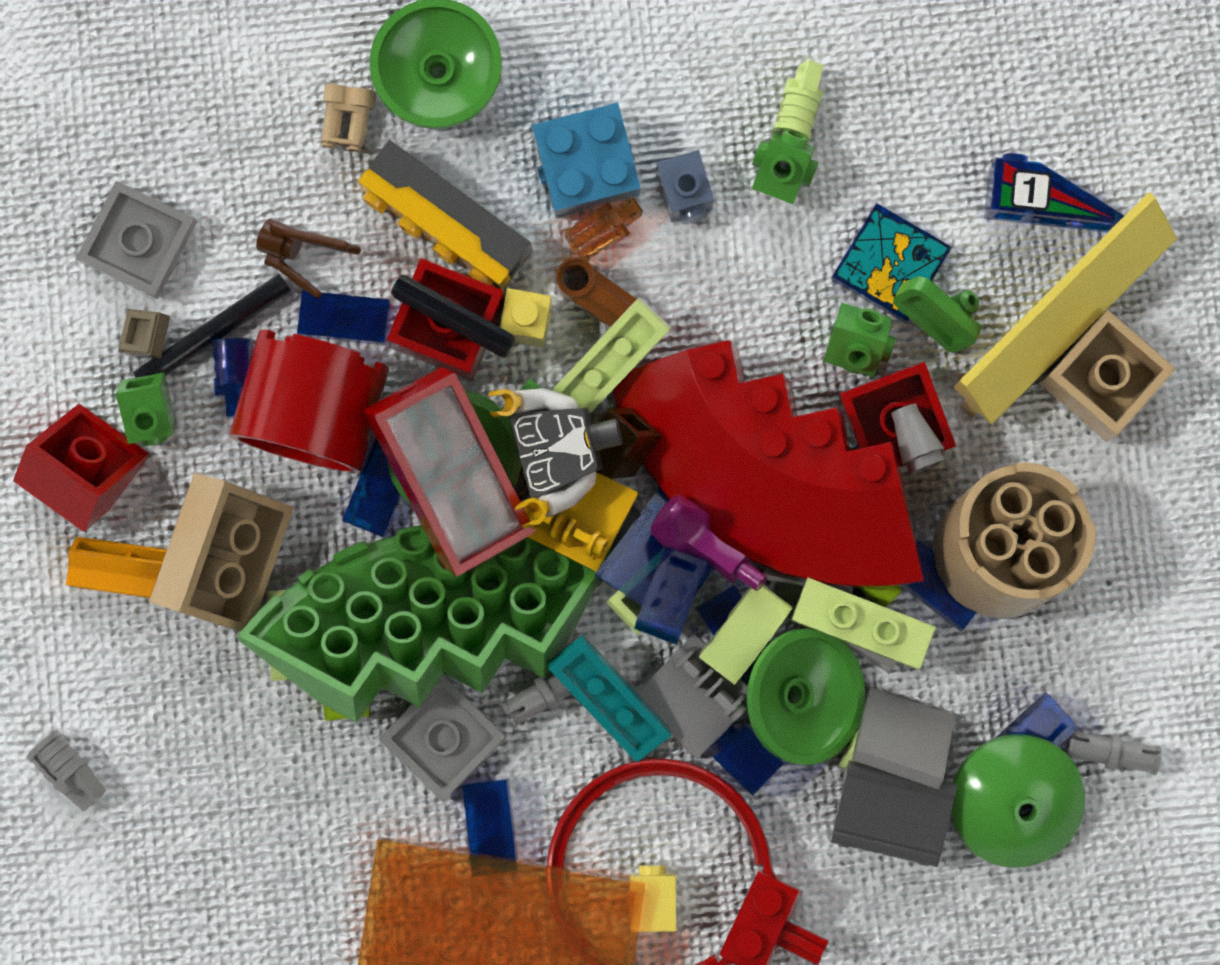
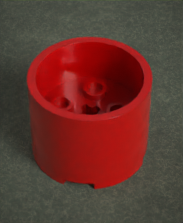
(308, 401)

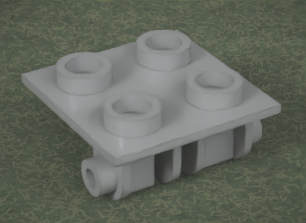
(694, 698)

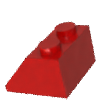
(79, 466)

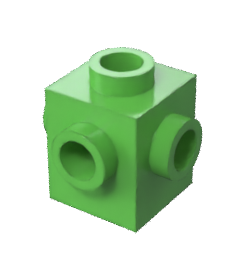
(781, 180)
(859, 340)

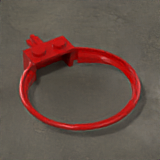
(769, 904)

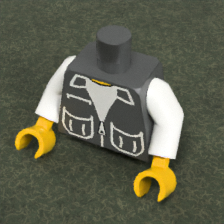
(555, 447)

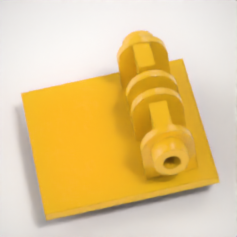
(589, 526)

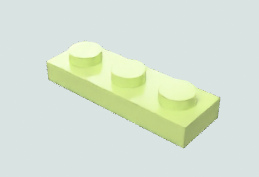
(613, 356)

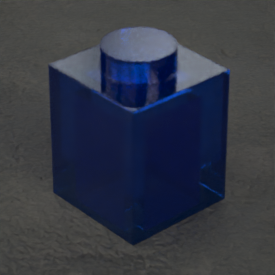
(745, 758)

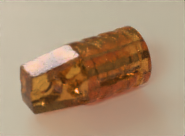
(602, 228)

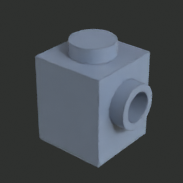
(685, 187)

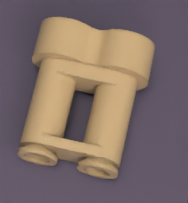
(348, 100)

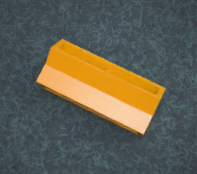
(114, 567)

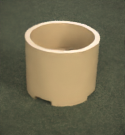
(981, 554)

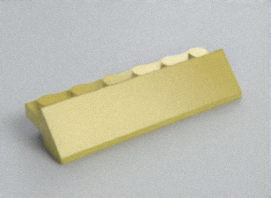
(1066, 311)

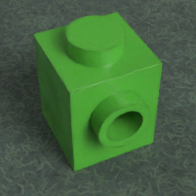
(146, 409)

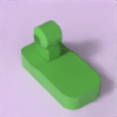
(938, 315)

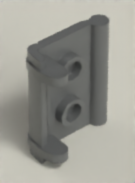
(892, 815)

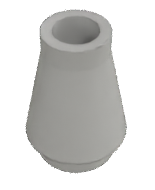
(916, 441)

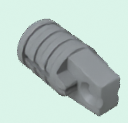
(66, 770)

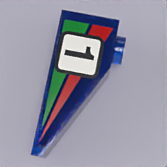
(1039, 196)

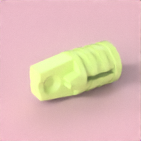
(800, 100)

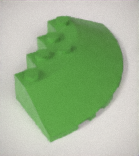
(403, 620)

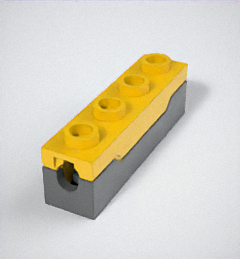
(444, 216)

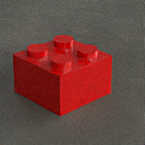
(435, 343)
(872, 403)

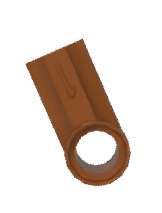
(600, 295)

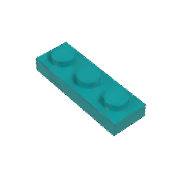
(609, 698)

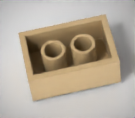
(221, 553)

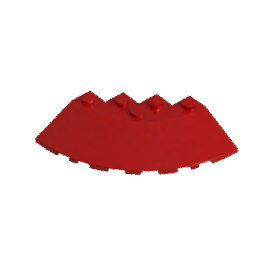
(770, 478)

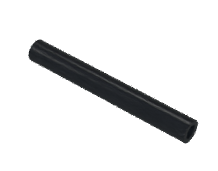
(216, 328)

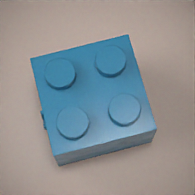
(586, 159)

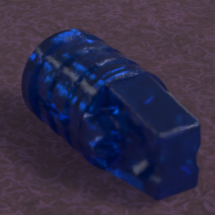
(230, 369)

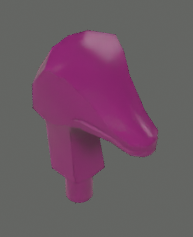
(687, 529)

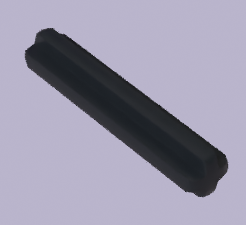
(453, 316)

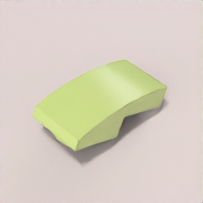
(745, 633)

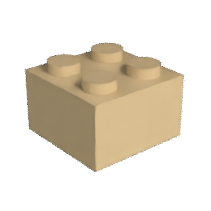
(1107, 376)

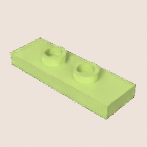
(863, 623)

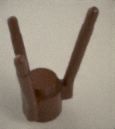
(285, 242)

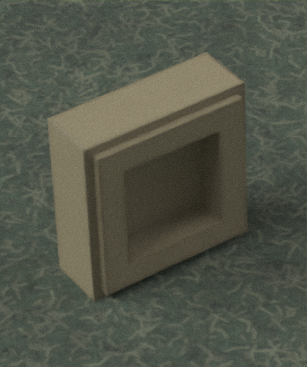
(144, 333)

